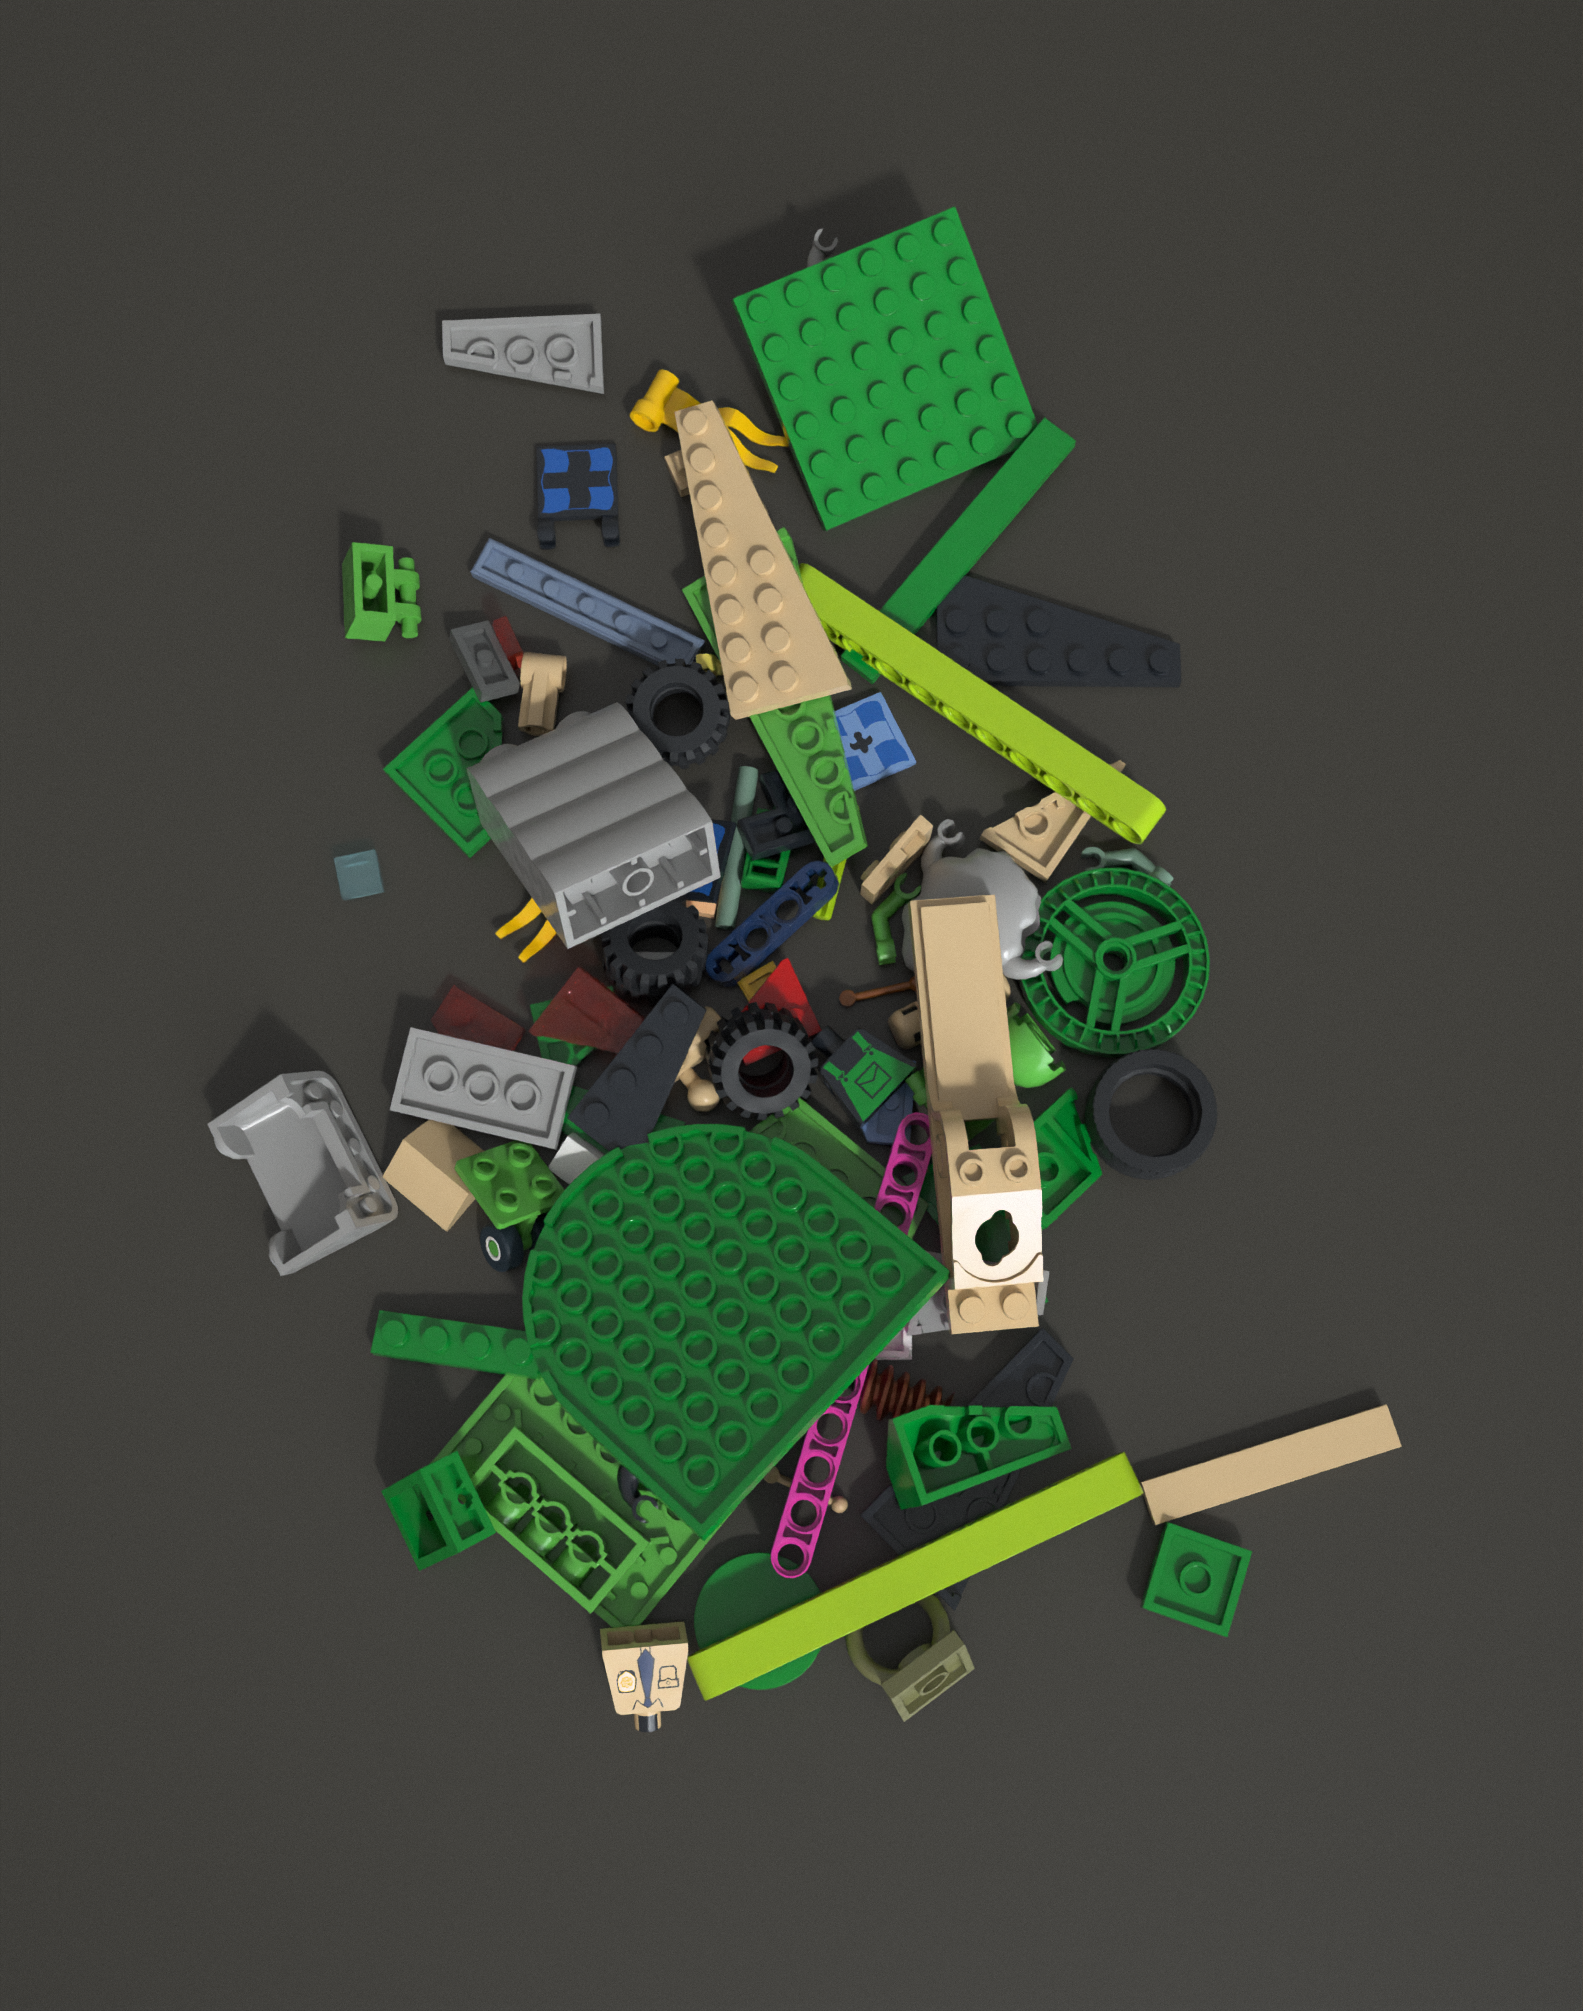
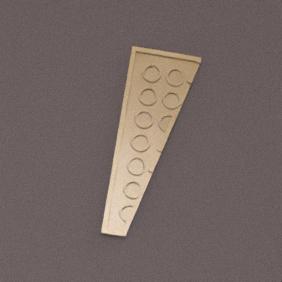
(761, 614)

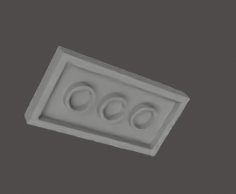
(483, 1088)

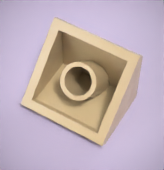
(426, 1171)

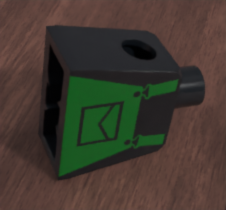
(861, 1072)

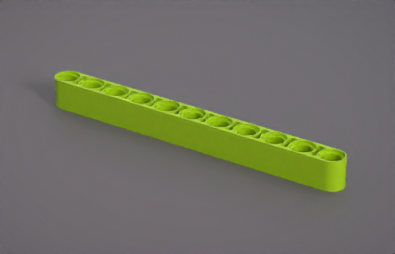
(983, 710)
(913, 1575)

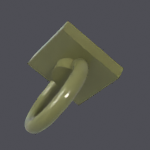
(924, 1671)

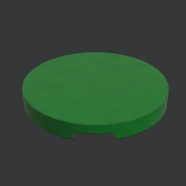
(745, 1594)

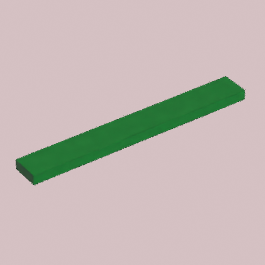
(972, 533)

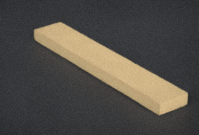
(1270, 1464)

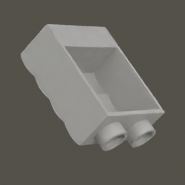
(594, 822)

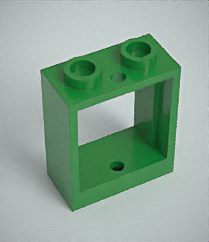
(437, 1491)

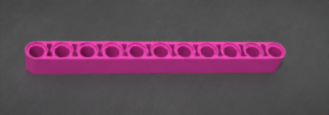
(844, 1408)

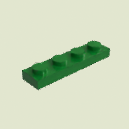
(454, 1344)

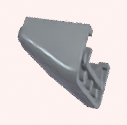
(308, 1166)

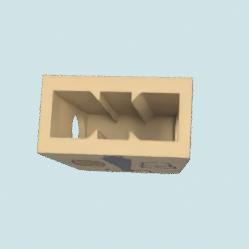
(645, 1670)

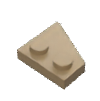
(902, 854)

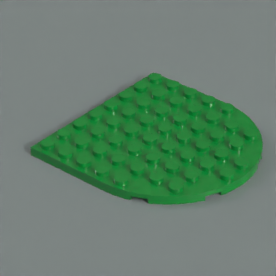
(712, 1306)

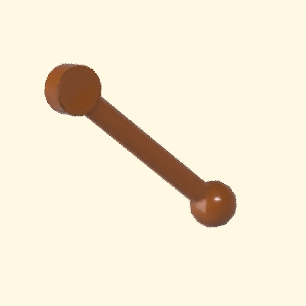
(848, 997)

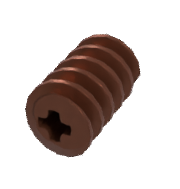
(896, 1395)

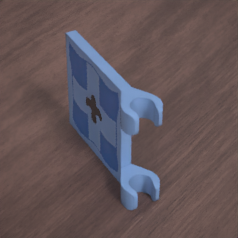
(872, 741)

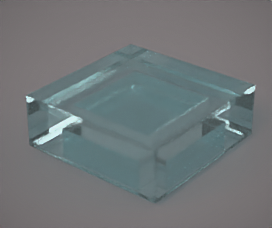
(359, 874)

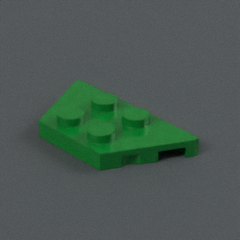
(1064, 1157)

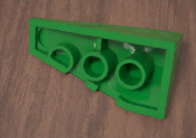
(958, 1447)

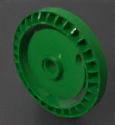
(1139, 943)

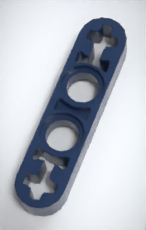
(767, 918)

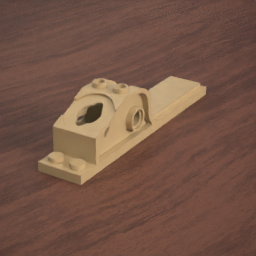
(968, 1081)

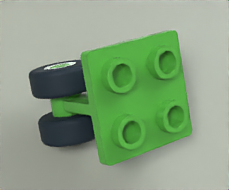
(515, 1194)

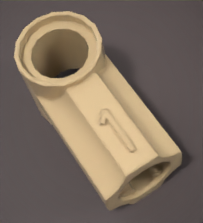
(541, 682)

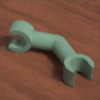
(1127, 857)

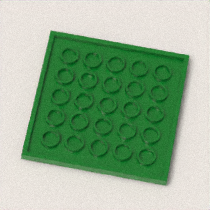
(887, 368)

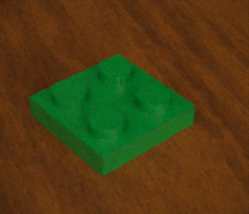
(1196, 1579)

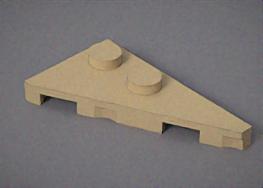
(1040, 833)

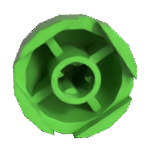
(1030, 1051)

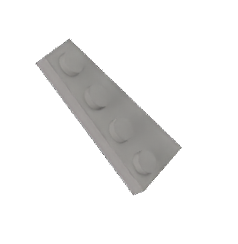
(535, 348)

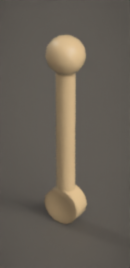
(838, 1504)

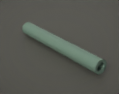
(731, 884)

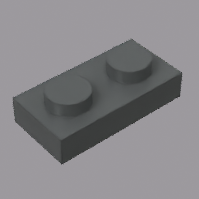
(484, 661)

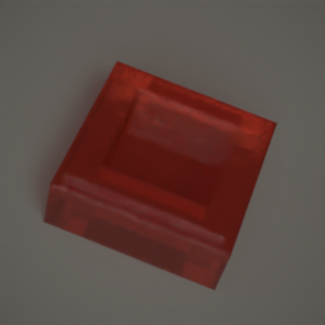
(508, 641)

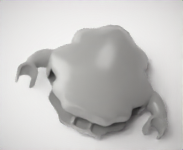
(979, 875)

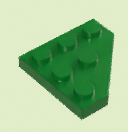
(435, 769)

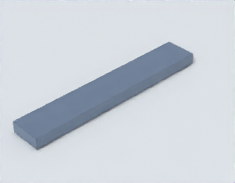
(584, 606)

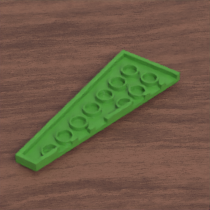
(805, 750)

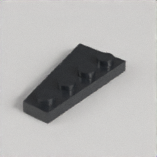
(639, 1079)

